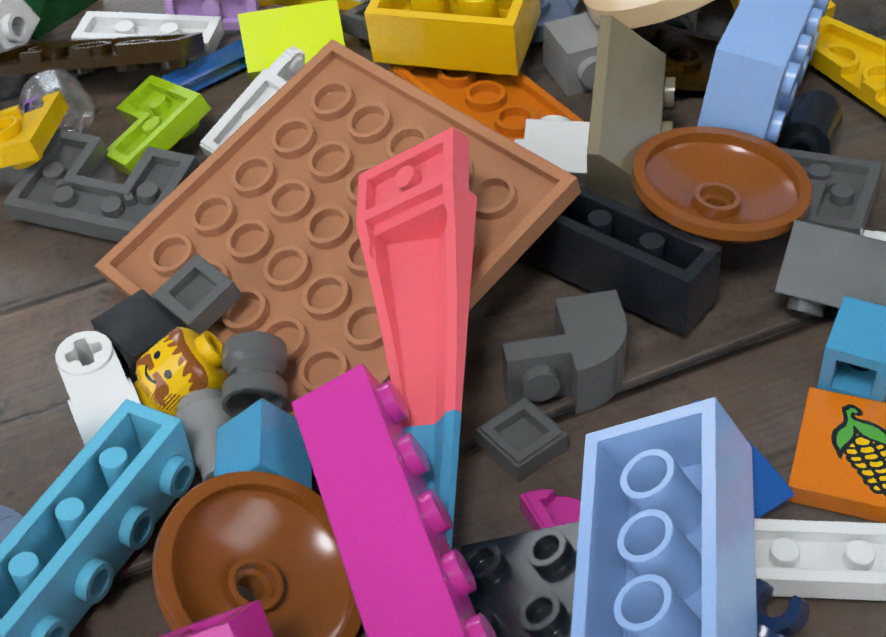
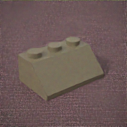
(625, 109)

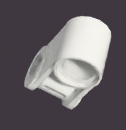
(92, 380)

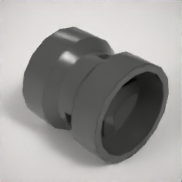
(254, 371)

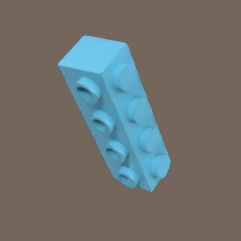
(92, 521)

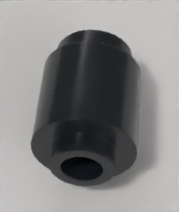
(812, 123)

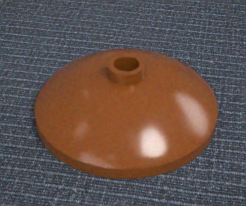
(721, 184)
(258, 536)

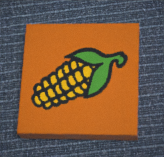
(841, 456)

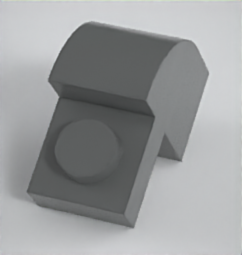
(579, 361)

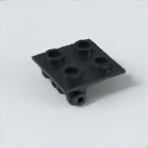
(526, 581)

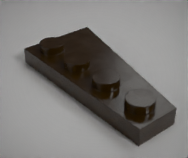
(92, 54)

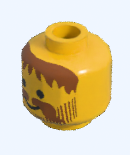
(178, 366)

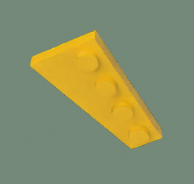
(852, 61)

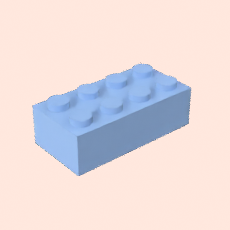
(761, 65)
(667, 529)

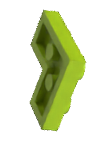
(158, 119)

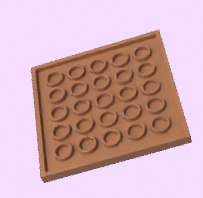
(282, 209)

